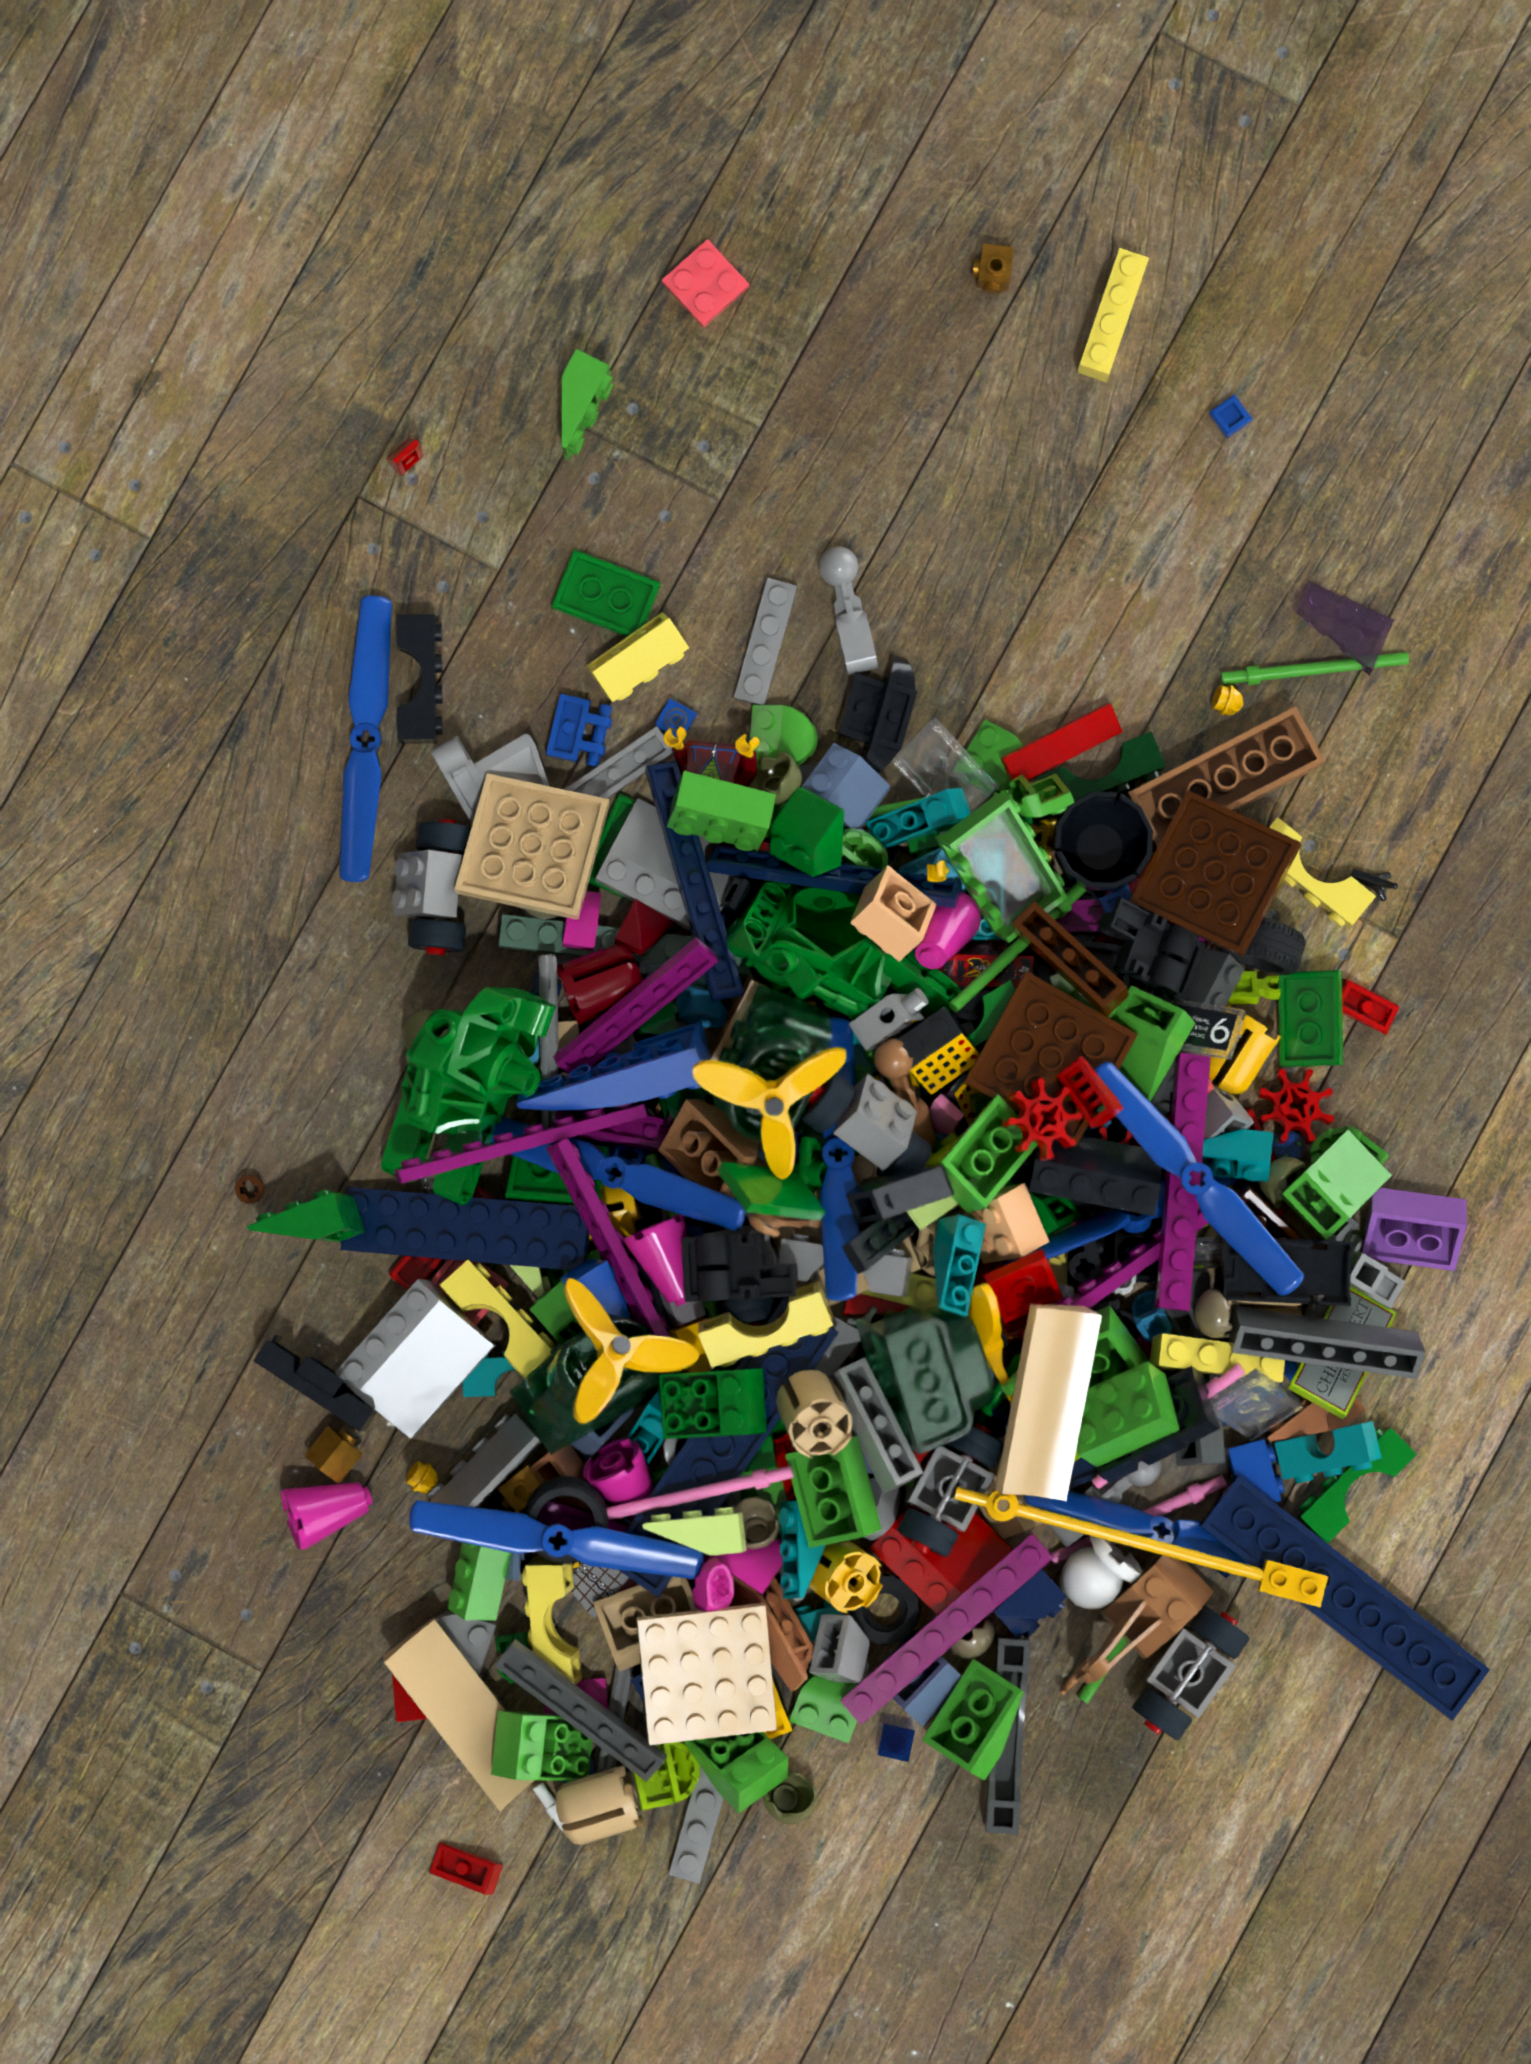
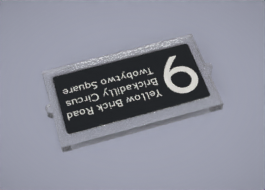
(1214, 1029)

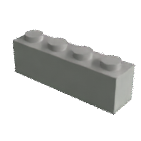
(876, 1427)

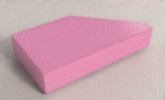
(945, 1115)

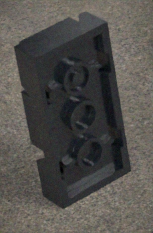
(1324, 1273)
(316, 1383)
(1194, 1419)

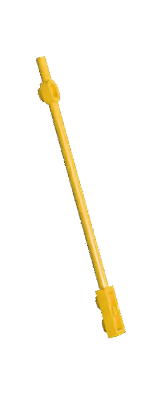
(1273, 1577)

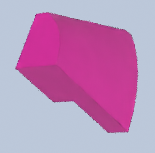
(754, 1566)

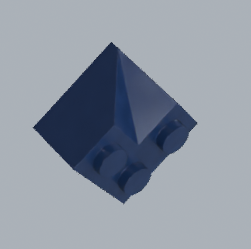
(1030, 1603)

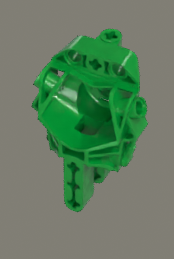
(809, 948)
(465, 1078)

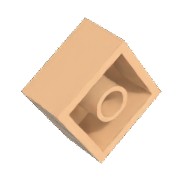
(893, 913)
(1011, 1225)

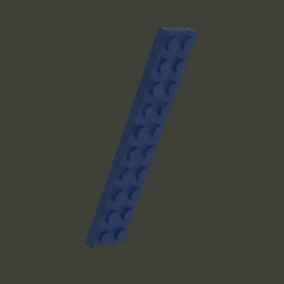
(727, 1457)
(1351, 1601)

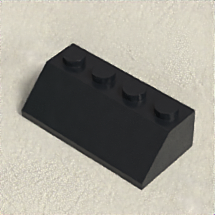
(1098, 1174)

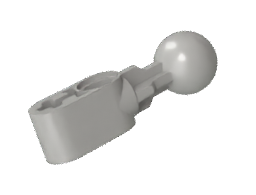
(839, 568)
(1113, 1492)

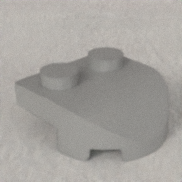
(469, 1636)

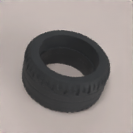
(1273, 949)
(572, 1487)

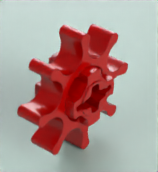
(1290, 1118)
(1053, 1119)

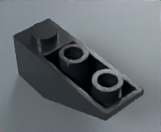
(898, 1193)

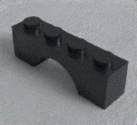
(418, 719)

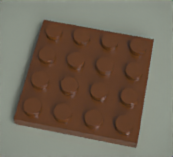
(1215, 873)
(1038, 1039)

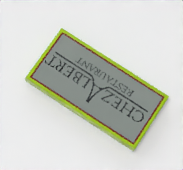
(1338, 1387)

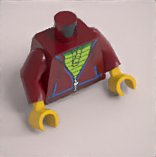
(715, 760)

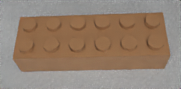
(1234, 771)

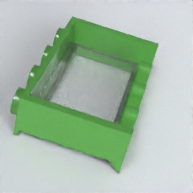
(1001, 864)

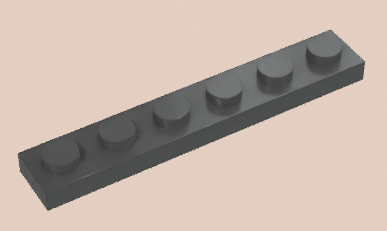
(580, 1710)

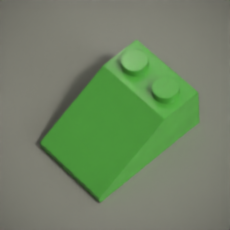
(976, 1720)

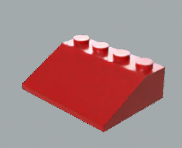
(940, 1578)

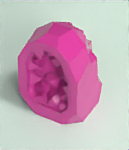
(713, 1586)

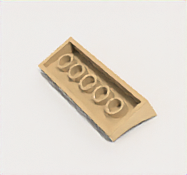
(1048, 1401)
(454, 1703)

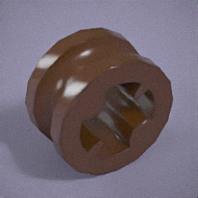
(244, 1197)

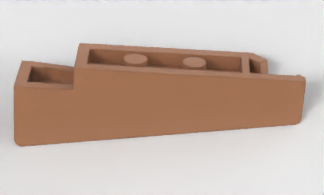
(788, 1641)

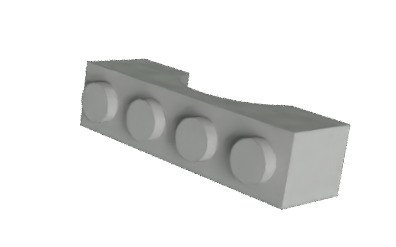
(886, 1276)

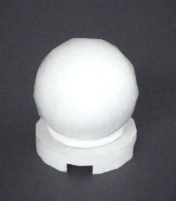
(1097, 1573)

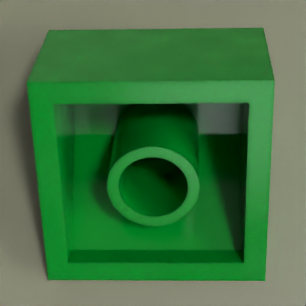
(808, 833)

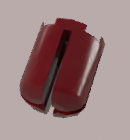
(598, 980)

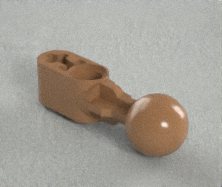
(895, 1064)

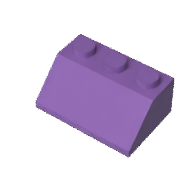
(1414, 1228)

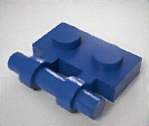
(569, 727)

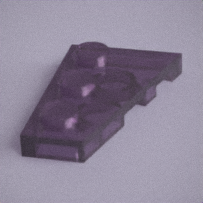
(1349, 624)

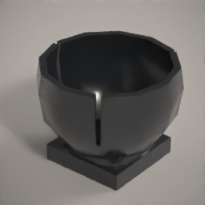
(1103, 841)

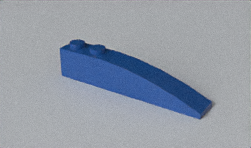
(651, 1070)

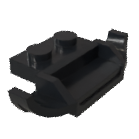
(879, 712)

